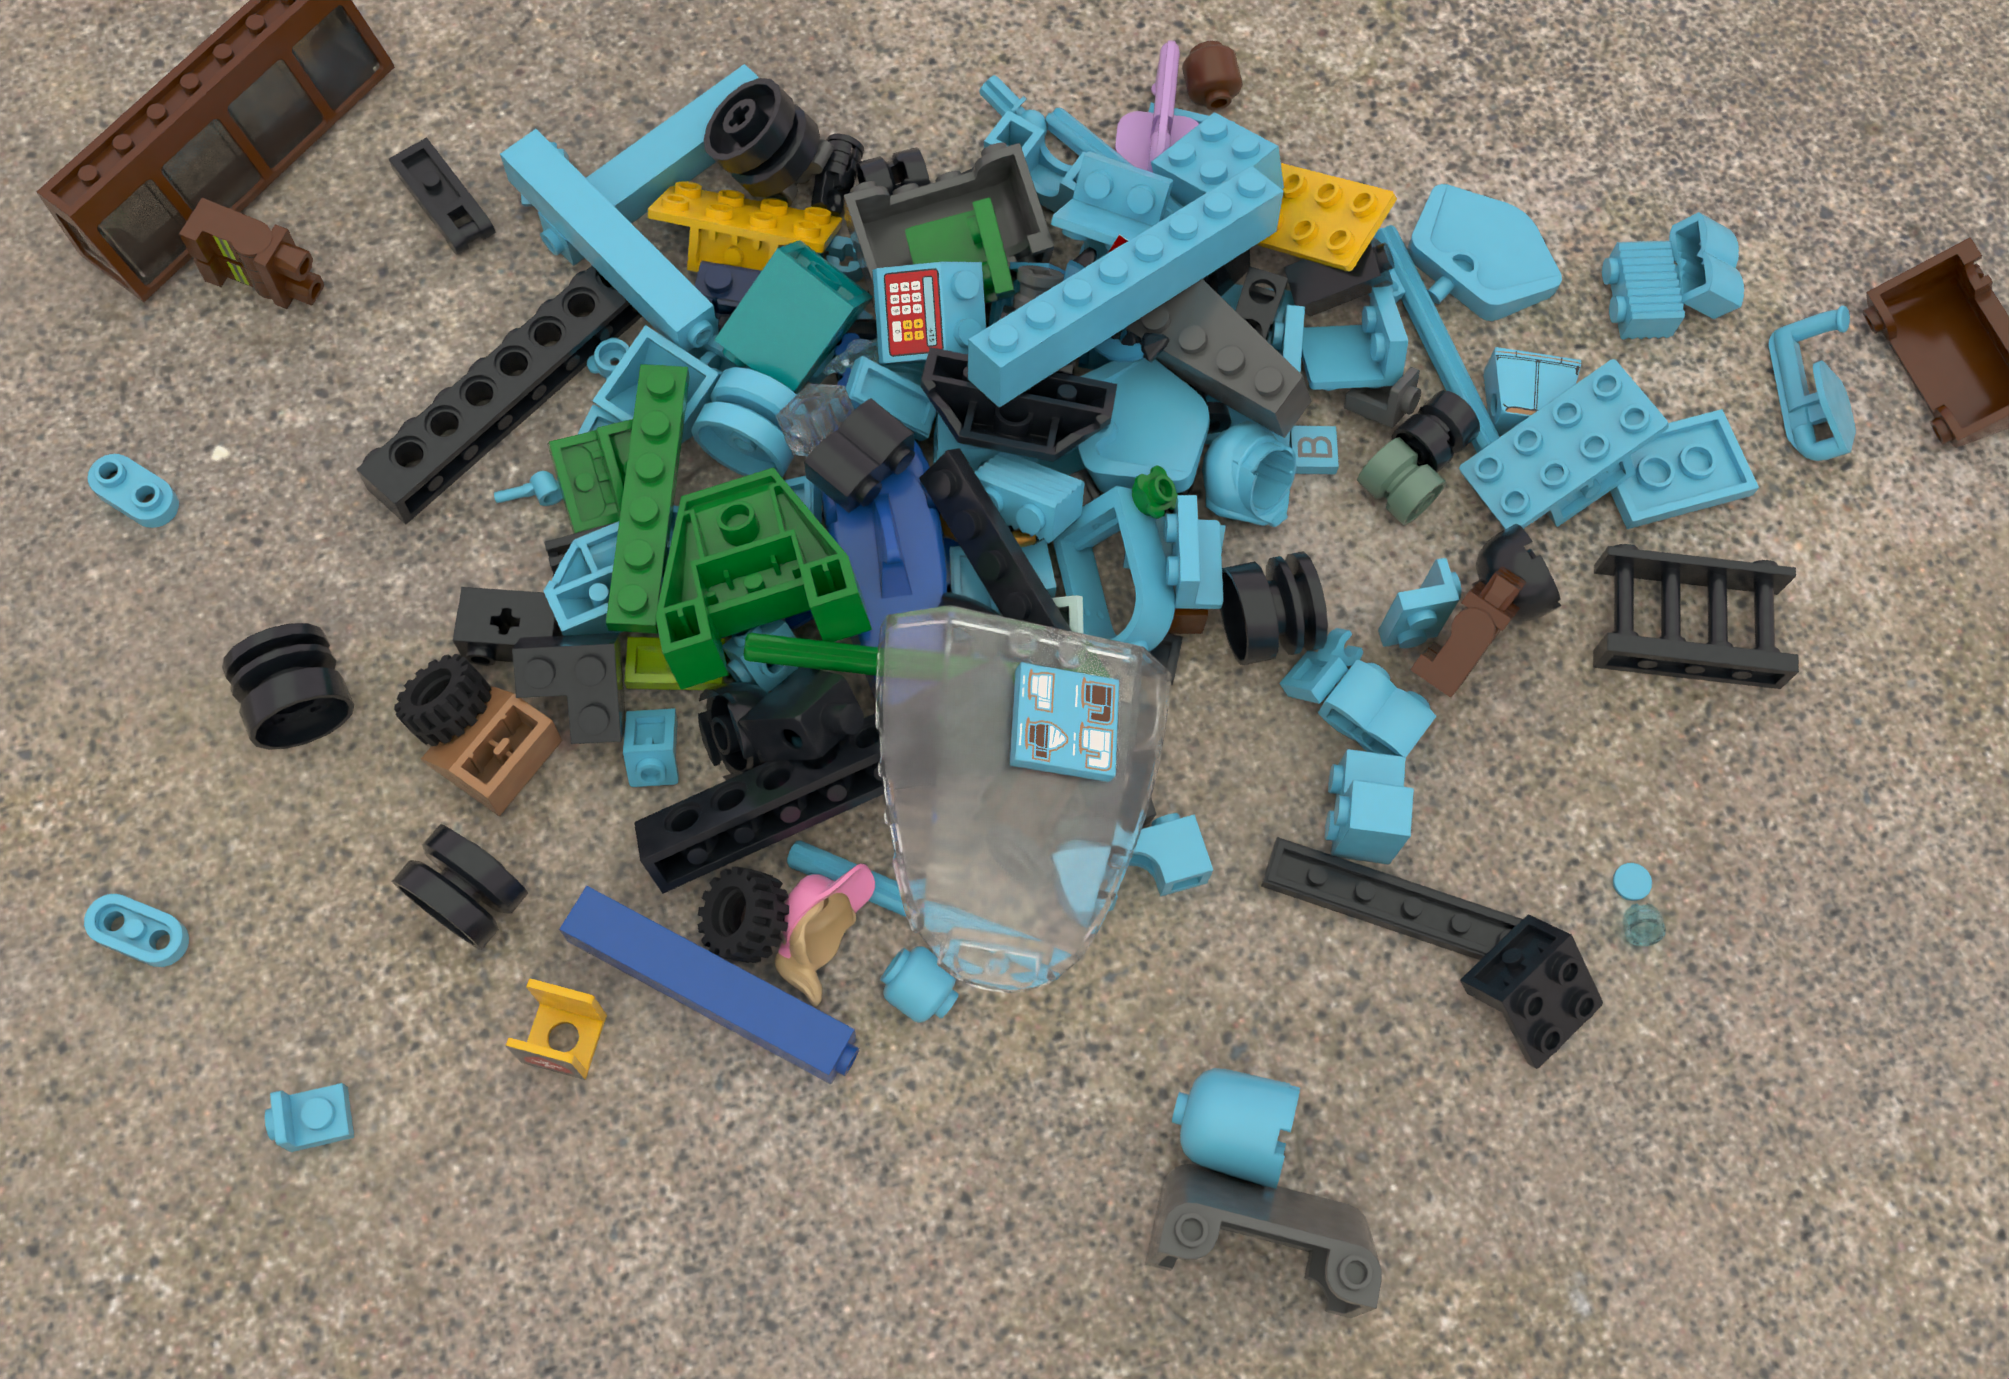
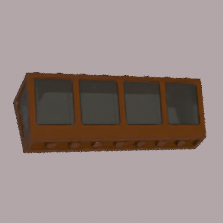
(213, 132)

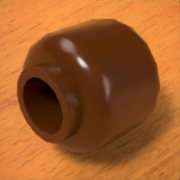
(1212, 75)

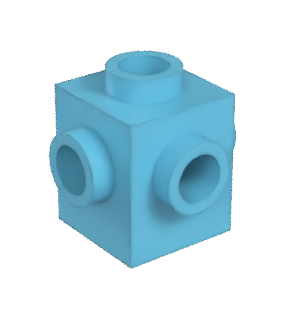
(761, 674)

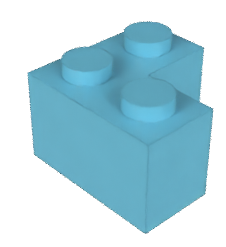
(1370, 807)

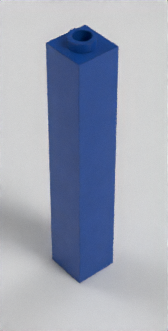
(711, 985)

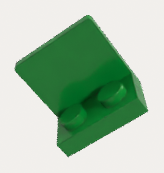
(966, 238)

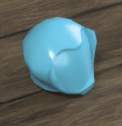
(1249, 475)

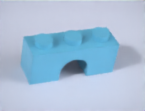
(1051, 177)
(1173, 854)

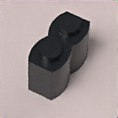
(860, 456)

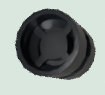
(904, 168)
(1439, 429)

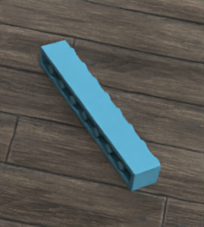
(1123, 286)

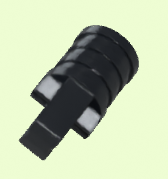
(838, 173)

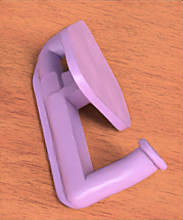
(1146, 134)

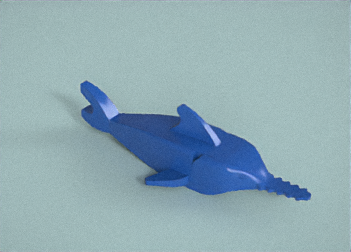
(891, 545)

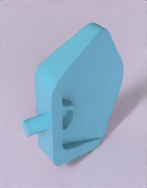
(1482, 253)
(1152, 424)

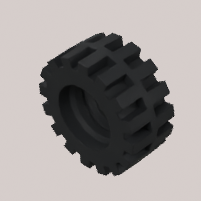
(443, 700)
(762, 920)

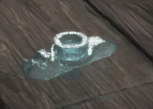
(854, 350)

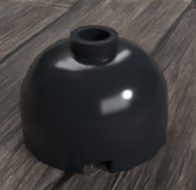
(1507, 550)
(721, 729)

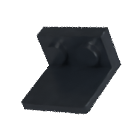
(1537, 985)

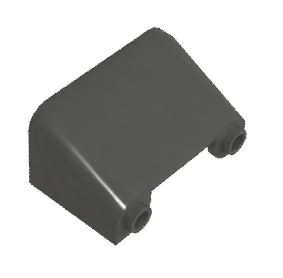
(1337, 1235)

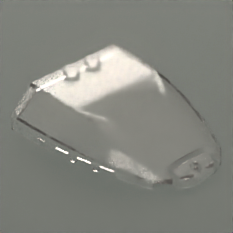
(994, 858)

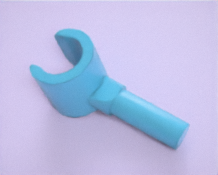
(541, 484)

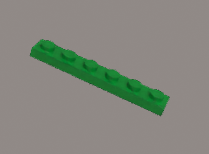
(648, 498)

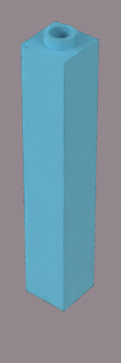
(654, 162)
(609, 242)

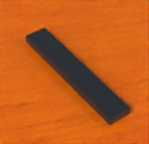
(1385, 900)

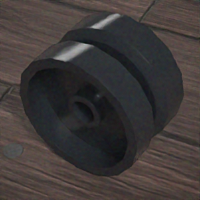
(761, 137)
(465, 880)

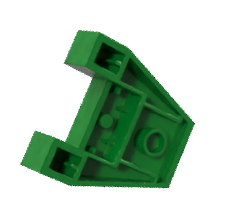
(746, 560)

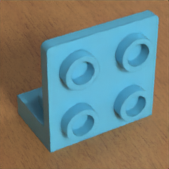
(1112, 201)
(1358, 354)

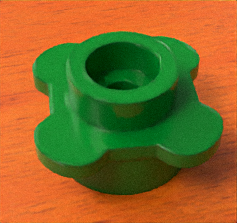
(1154, 493)

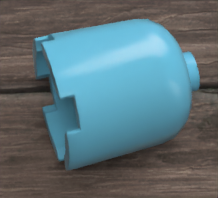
(1235, 1122)

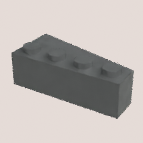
(1226, 358)

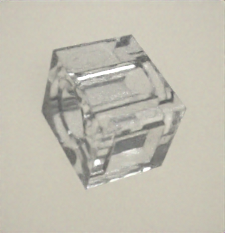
(813, 416)

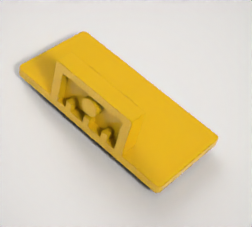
(1327, 217)
(738, 229)

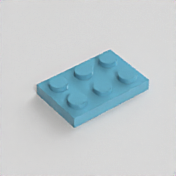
(1685, 471)

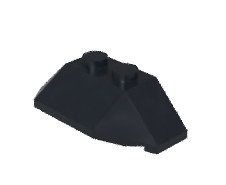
(1035, 424)

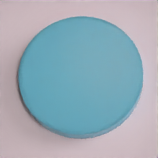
(1632, 881)

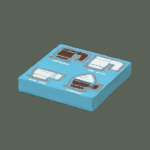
(1064, 722)

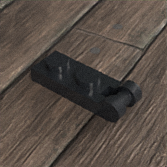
(441, 195)

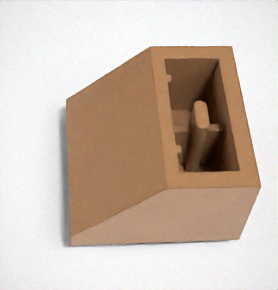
(498, 751)

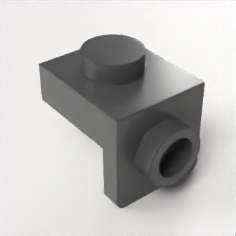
(1386, 403)

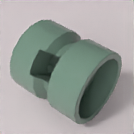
(1401, 481)

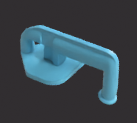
(1830, 401)

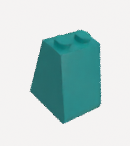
(792, 316)

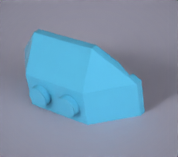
(583, 582)

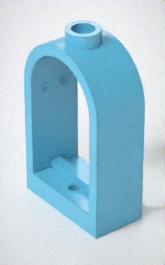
(1080, 576)

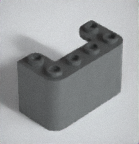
(880, 220)

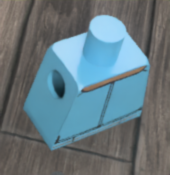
(1523, 383)

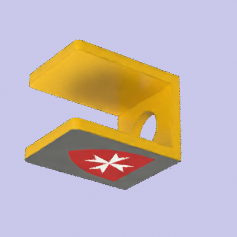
(558, 1007)

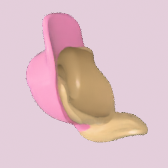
(816, 923)

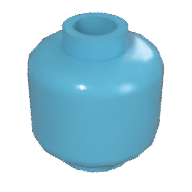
(918, 985)

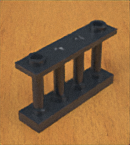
(1671, 653)

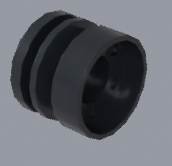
(1273, 608)
(287, 686)

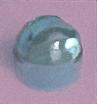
(1654, 925)

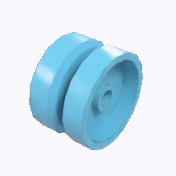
(742, 423)

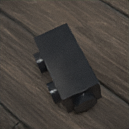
(1325, 287)

